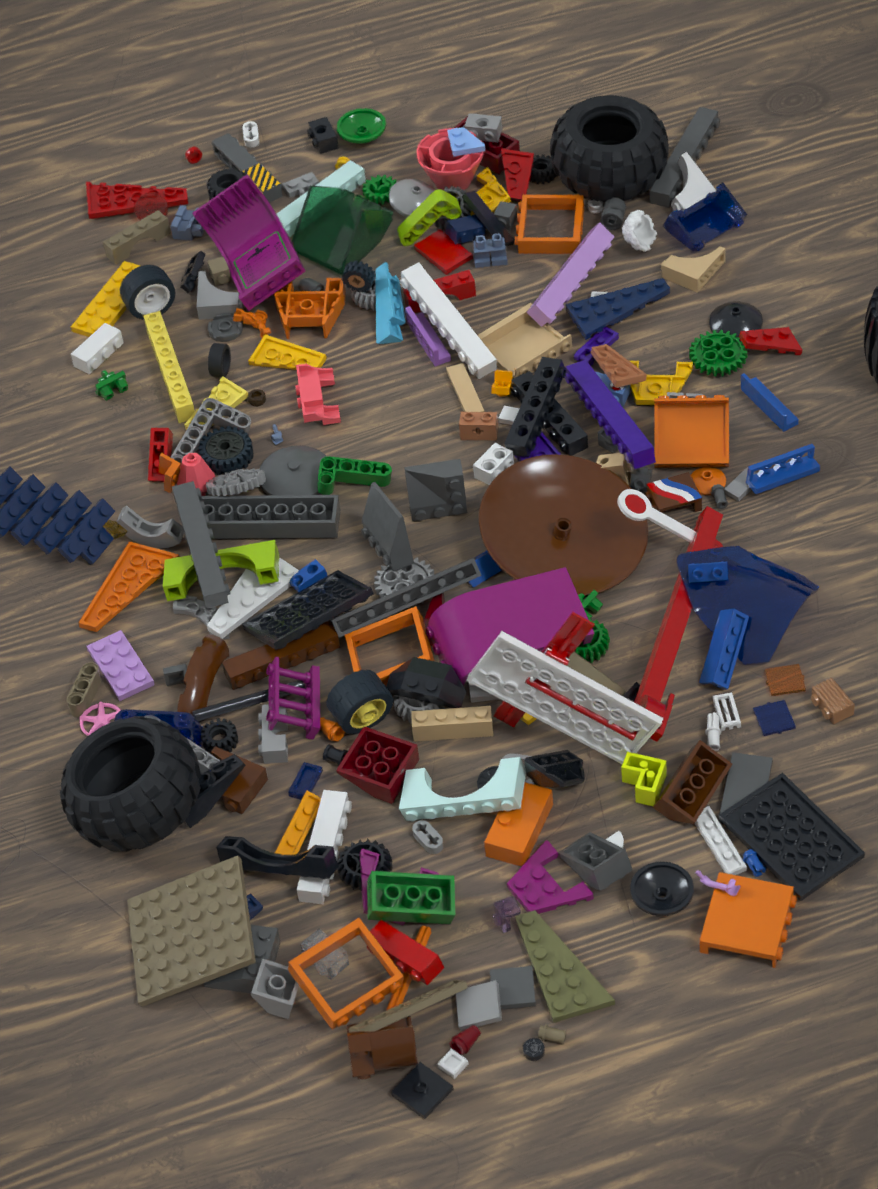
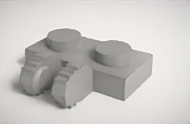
(300, 185)

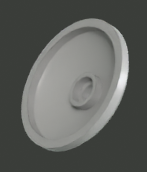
(408, 195)

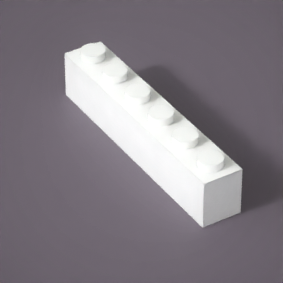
(328, 832)

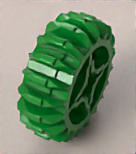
(598, 645)

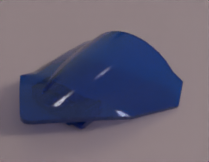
(754, 587)

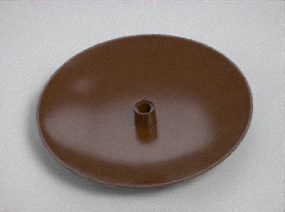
(548, 493)

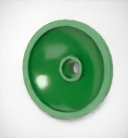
(361, 125)

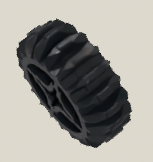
(351, 857)

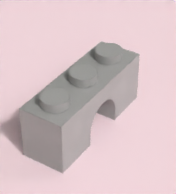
(273, 746)

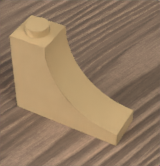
(693, 272)

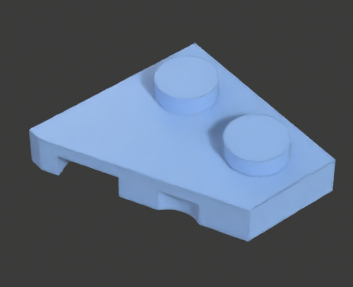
(464, 142)

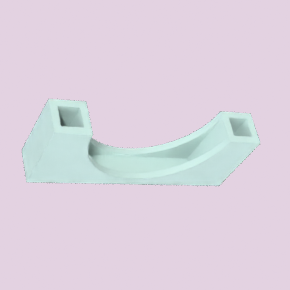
(501, 793)

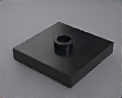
(422, 1090)

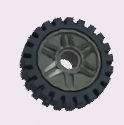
(226, 450)

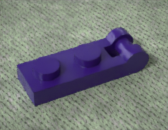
(607, 337)

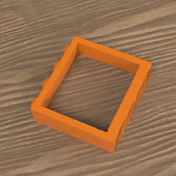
(549, 245)
(383, 628)
(329, 945)

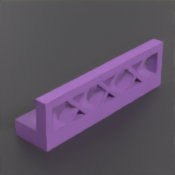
(427, 337)

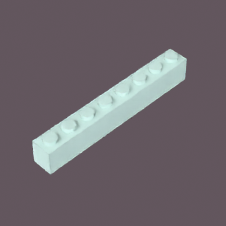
(346, 177)

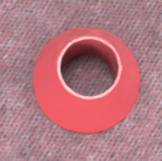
(443, 169)

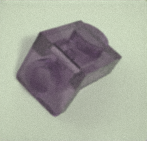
(504, 911)

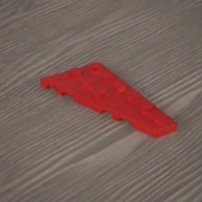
(121, 198)

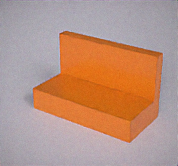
(171, 469)

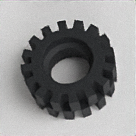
(542, 175)
(217, 728)

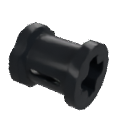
(334, 754)

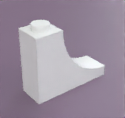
(695, 184)

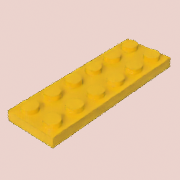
(106, 305)

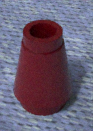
(465, 1040)

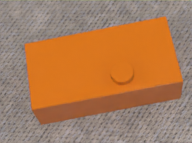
(517, 830)

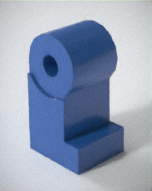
(308, 575)

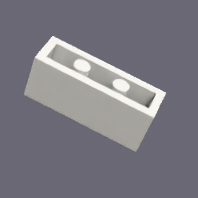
(97, 348)

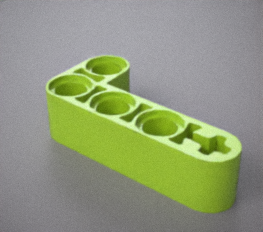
(434, 206)

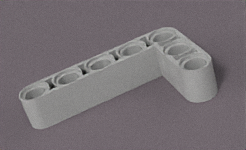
(209, 417)

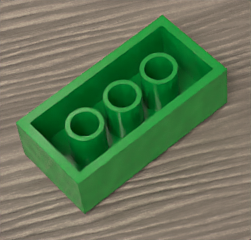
(411, 897)

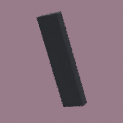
(487, 217)

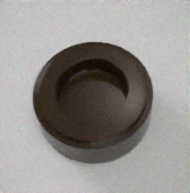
(256, 397)

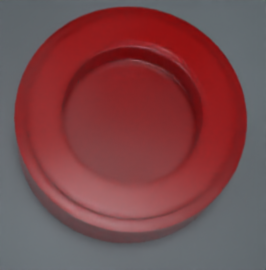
(193, 155)

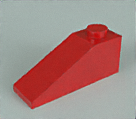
(160, 442)

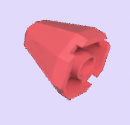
(195, 469)

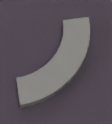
(195, 608)

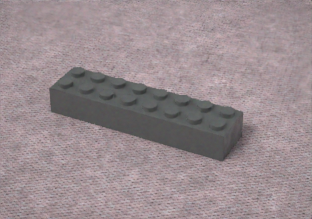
(273, 516)

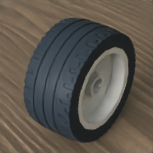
(147, 291)

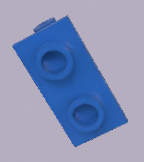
(708, 572)

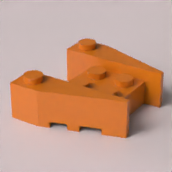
(310, 307)

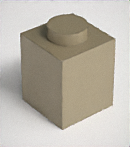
(219, 271)

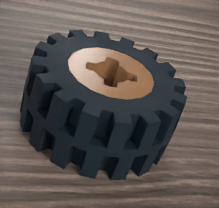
(358, 276)

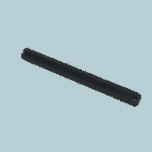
(239, 703)

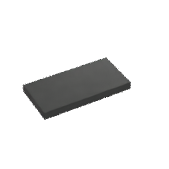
(745, 777)

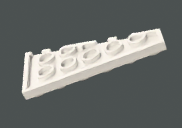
(248, 598)

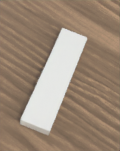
(719, 843)

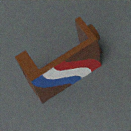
(673, 493)

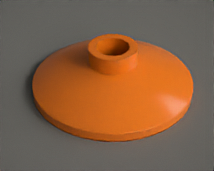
(706, 478)

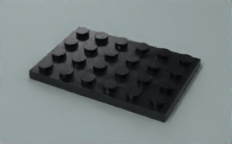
(307, 609)
(791, 836)

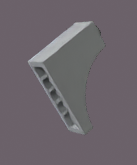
(213, 300)

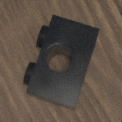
(322, 135)

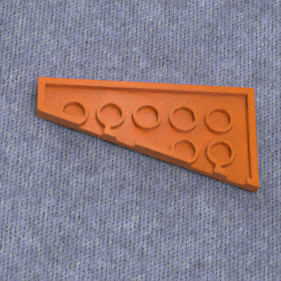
(129, 577)

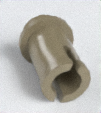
(552, 1034)

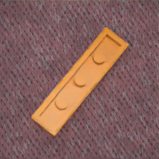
(299, 825)

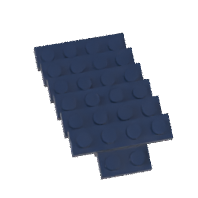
(87, 539)

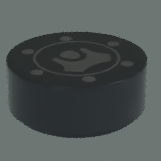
(533, 1049)

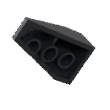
(212, 786)

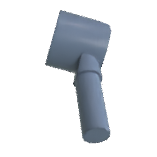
(276, 438)

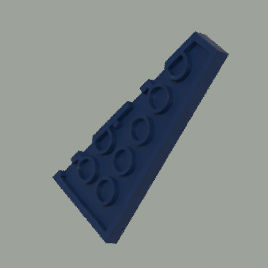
(610, 308)

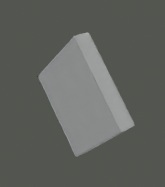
(479, 1005)

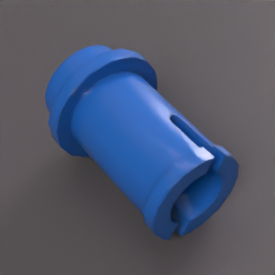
(750, 857)

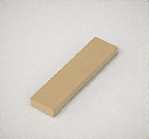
(464, 388)

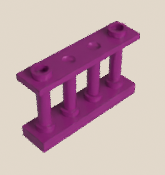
(310, 693)

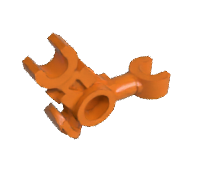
(257, 320)

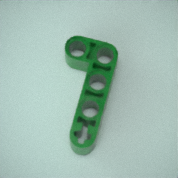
(358, 472)

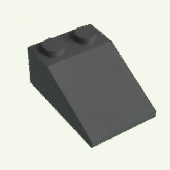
(597, 860)

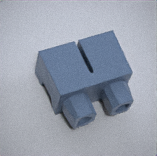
(185, 225)
(483, 247)

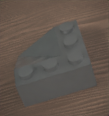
(436, 490)
(266, 946)

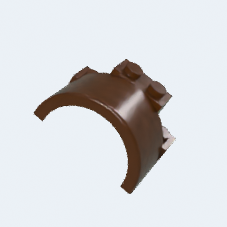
(382, 1049)

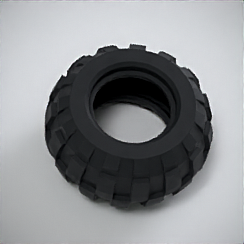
(609, 148)
(130, 784)

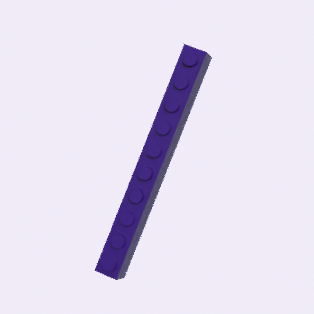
(610, 414)

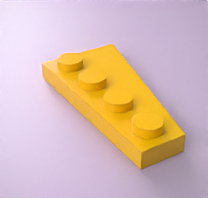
(283, 354)

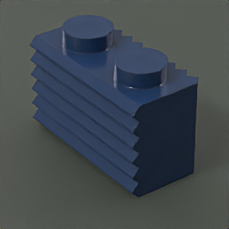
(465, 229)

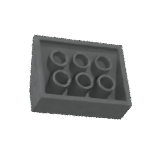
(386, 530)

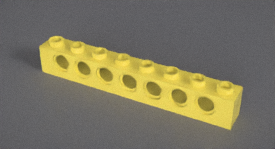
(169, 366)

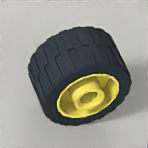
(359, 701)

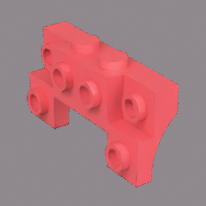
(311, 400)

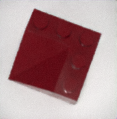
(378, 763)

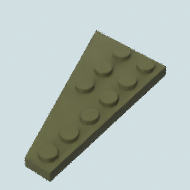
(562, 977)

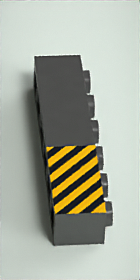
(238, 157)

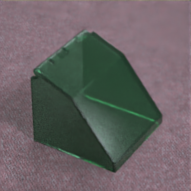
(337, 228)

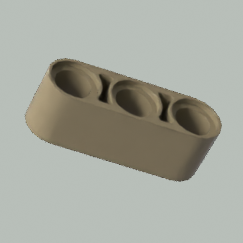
(84, 689)

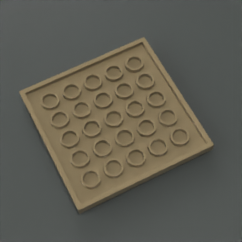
(190, 931)

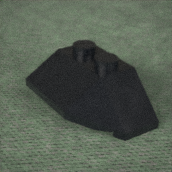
(427, 682)
(555, 769)

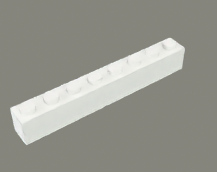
(448, 320)

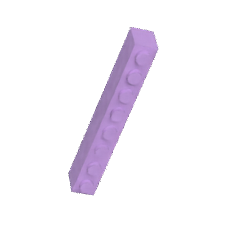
(570, 275)

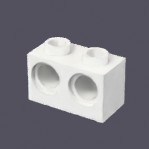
(492, 463)

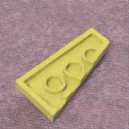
(225, 392)

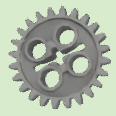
(236, 482)
(390, 581)

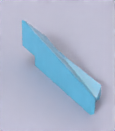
(388, 307)

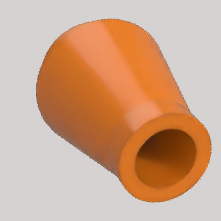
(331, 729)

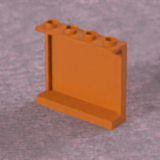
(691, 431)
(751, 920)

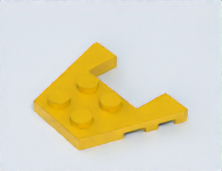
(492, 192)
(659, 385)

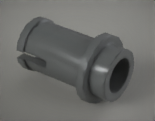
(718, 493)

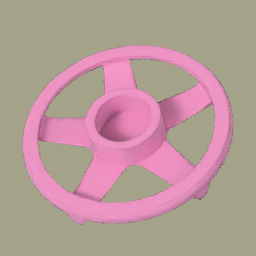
(101, 718)

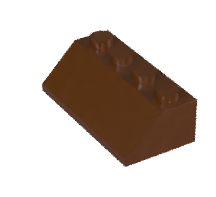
(692, 784)

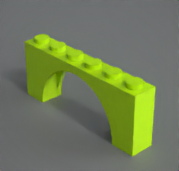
(258, 557)

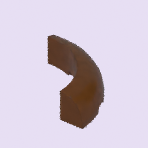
(202, 672)

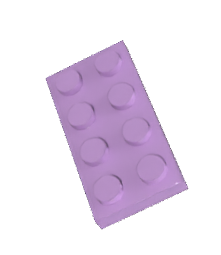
(120, 665)

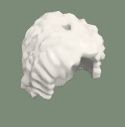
(639, 230)

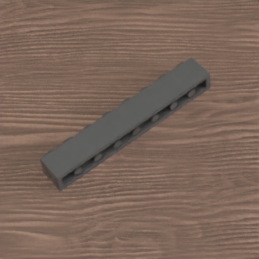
(693, 142)
(200, 545)
(406, 597)

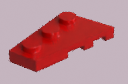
(517, 172)
(775, 338)

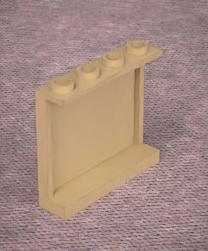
(521, 342)

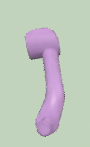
(730, 889)

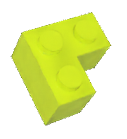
(646, 774)

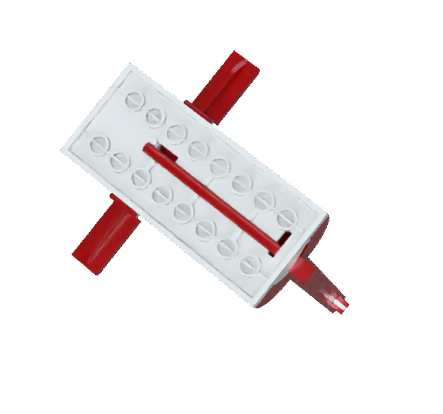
(575, 702)

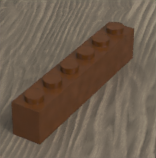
(254, 663)

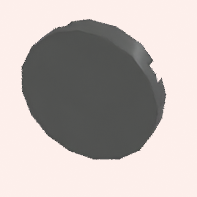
(224, 328)

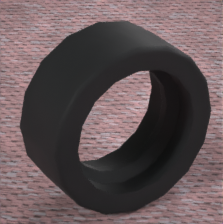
(219, 360)

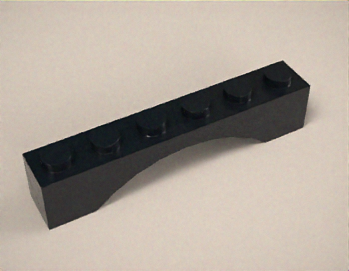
(315, 862)

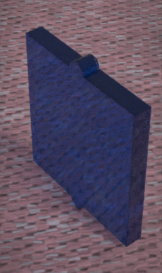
(774, 718)

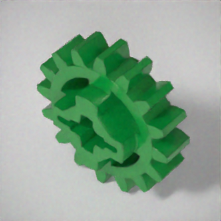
(378, 189)

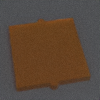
(785, 680)

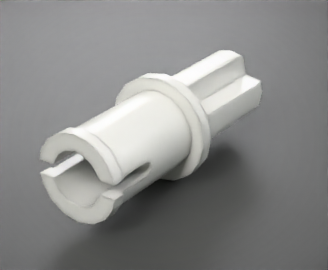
(713, 731)

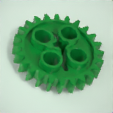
(717, 353)

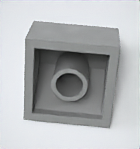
(275, 988)

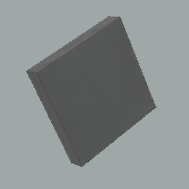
(515, 986)

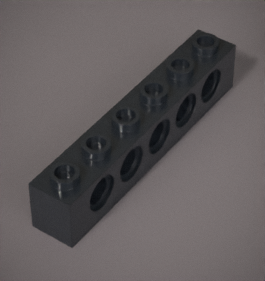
(535, 406)
(558, 424)

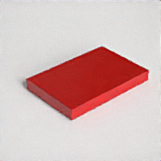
(443, 252)

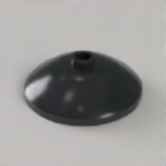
(735, 317)
(662, 880)

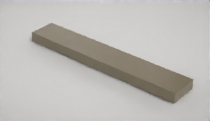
(410, 1006)

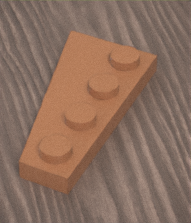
(616, 367)

